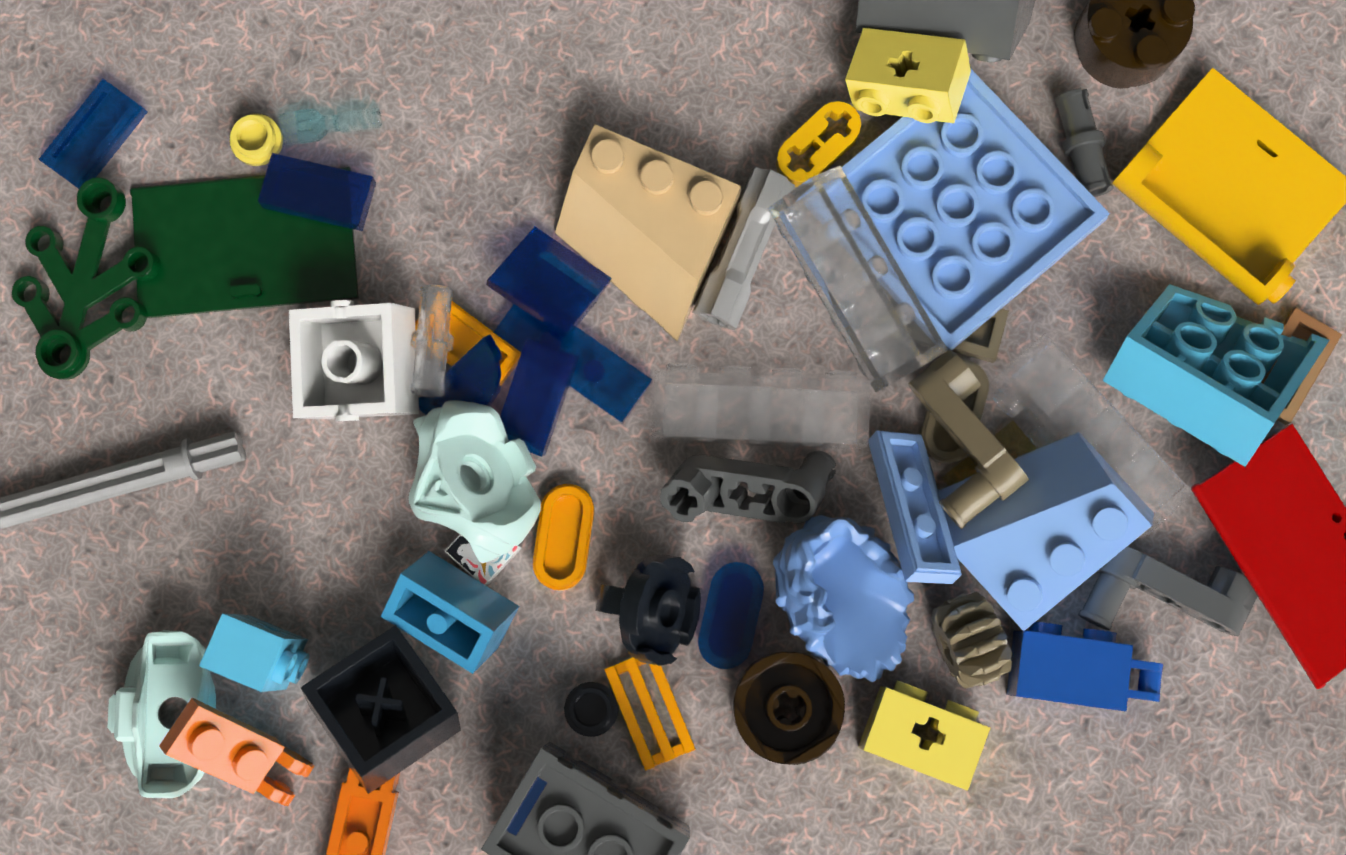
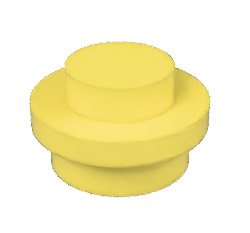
(255, 139)

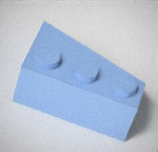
(1050, 529)

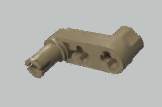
(942, 392)

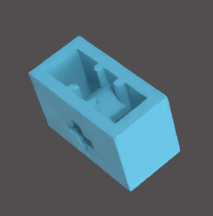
(255, 653)

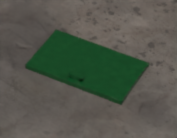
(225, 246)

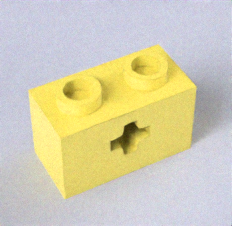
(908, 75)
(949, 758)

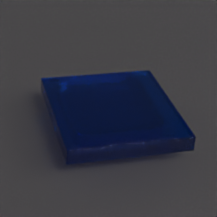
(549, 282)

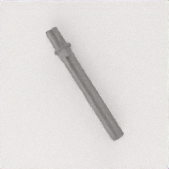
(170, 465)

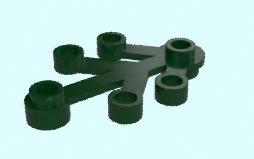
(81, 287)

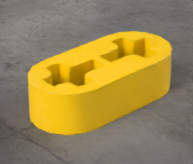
(810, 134)

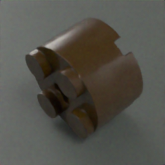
(1129, 58)
(818, 713)

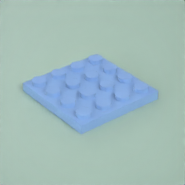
(971, 208)

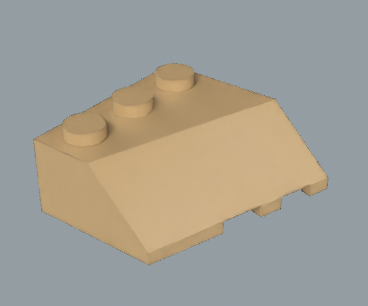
(646, 222)

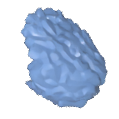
(844, 596)

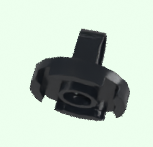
(654, 608)

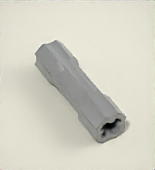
(729, 283)

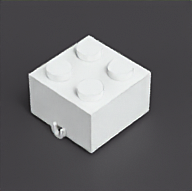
(352, 361)

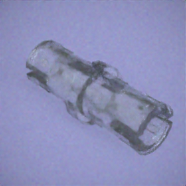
(432, 342)

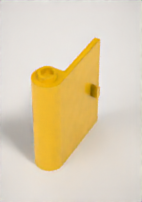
(1235, 187)

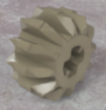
(971, 640)

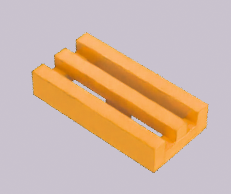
(667, 752)

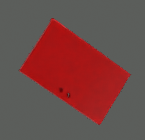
(1287, 545)

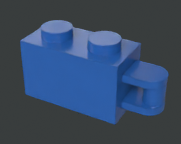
(1078, 670)

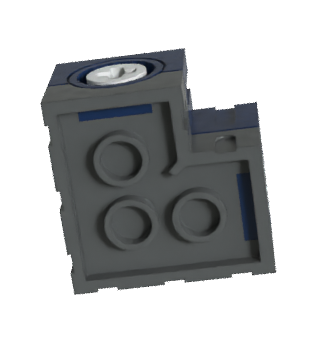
(579, 811)

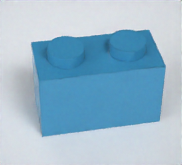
(449, 611)

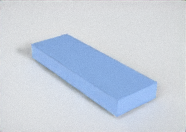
(914, 508)

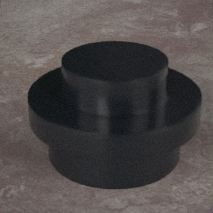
(591, 709)

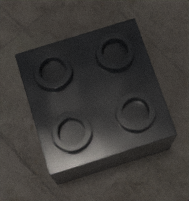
(382, 708)

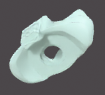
(474, 478)
(160, 670)

